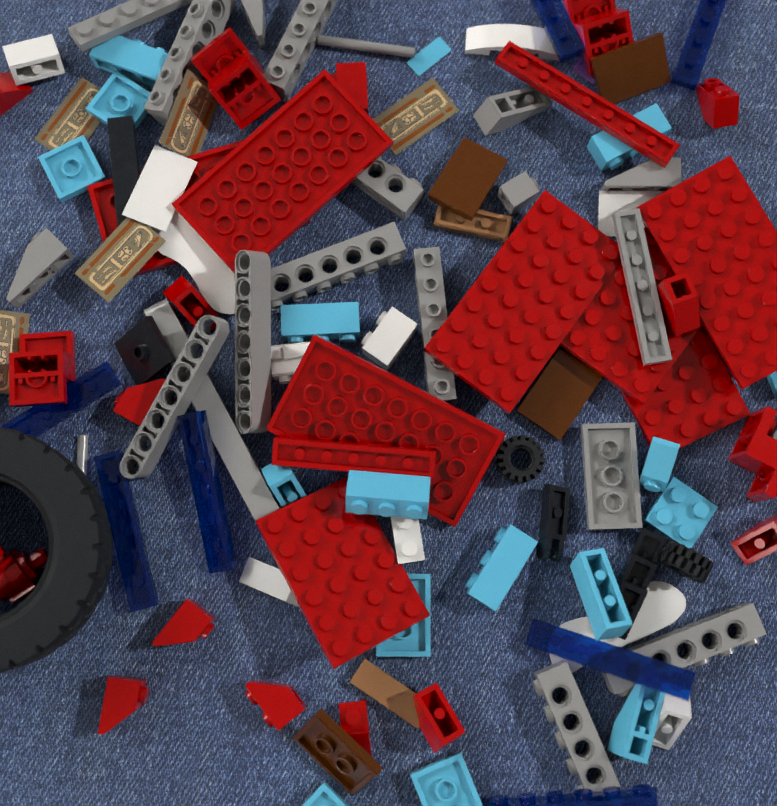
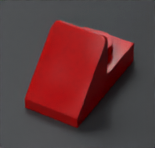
(355, 722)

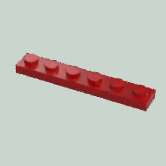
(352, 456)

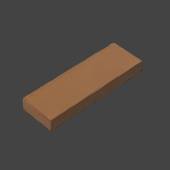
(484, 224)
(386, 691)

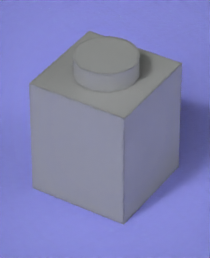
(518, 192)

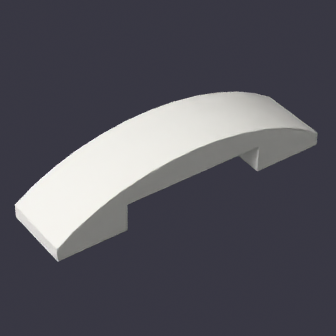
(495, 37)

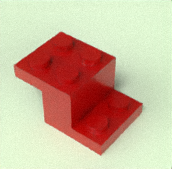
(599, 26)
(235, 78)
(42, 369)
(758, 453)

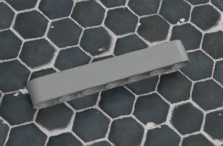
(252, 341)
(185, 393)

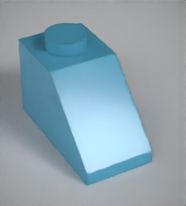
(658, 464)
(283, 484)

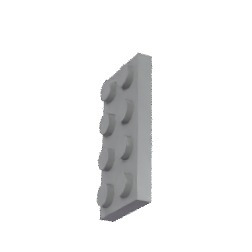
(611, 476)

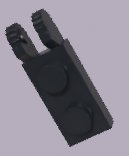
(553, 522)

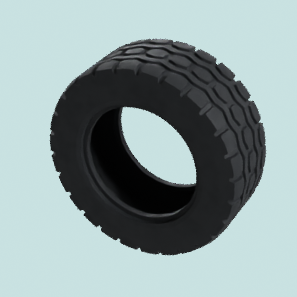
(77, 550)

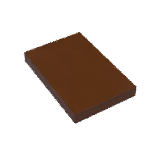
(631, 69)
(467, 179)
(559, 394)
(337, 752)

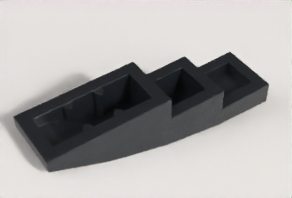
(639, 570)

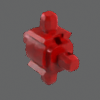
(20, 573)

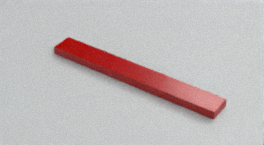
(587, 104)

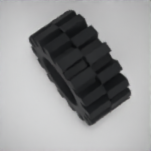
(536, 459)
(686, 562)

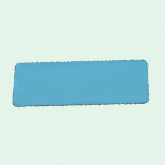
(429, 56)

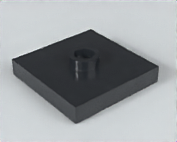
(144, 351)

